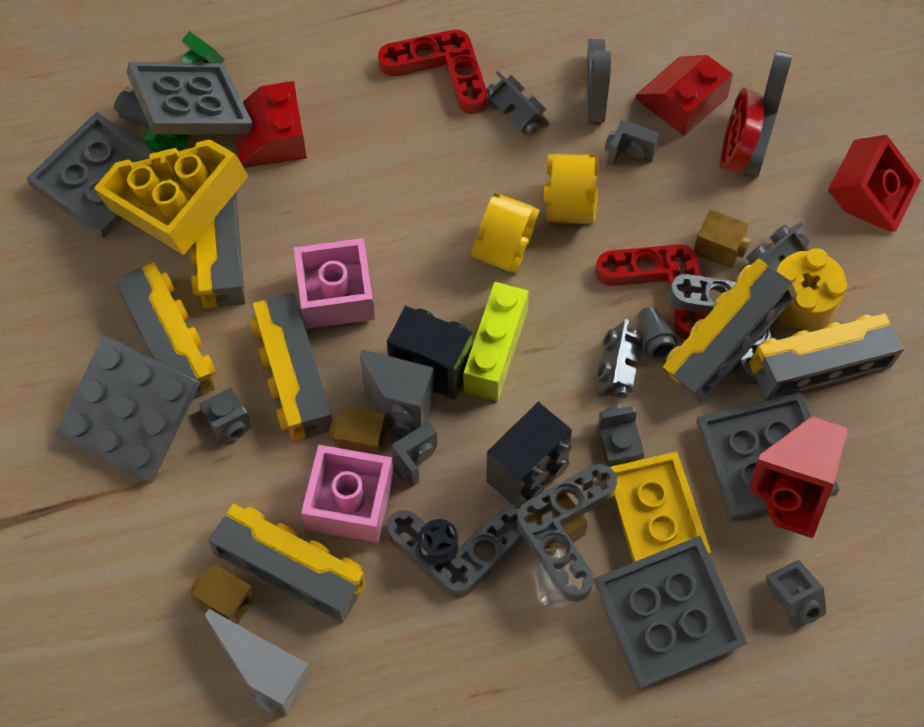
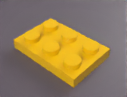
(655, 505)

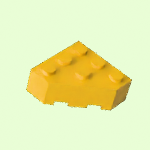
(173, 191)

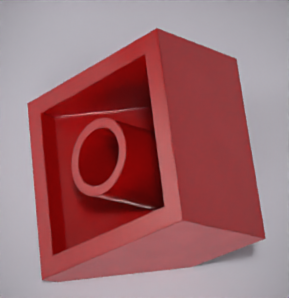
(687, 91)
(275, 127)
(875, 182)

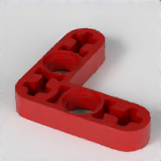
(450, 57)
(665, 270)

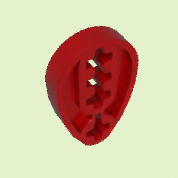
(742, 130)

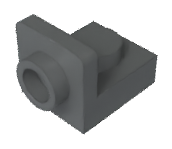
(633, 140)
(226, 416)
(619, 435)
(413, 447)
(798, 593)

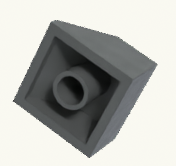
(399, 390)

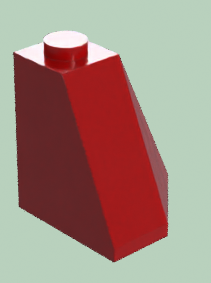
(799, 475)

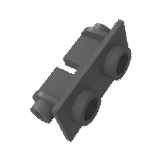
(527, 111)
(785, 242)
(613, 373)

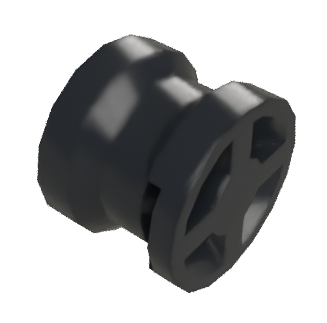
(440, 533)

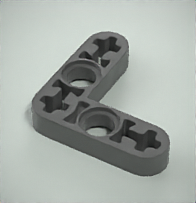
(597, 79)
(771, 100)
(703, 304)
(552, 530)
(465, 560)

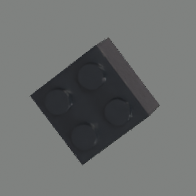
(432, 343)
(529, 455)

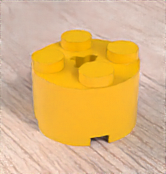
(572, 188)
(505, 233)
(818, 286)

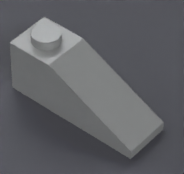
(267, 670)

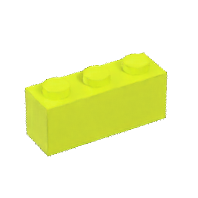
(495, 341)

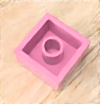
(334, 283)
(347, 494)

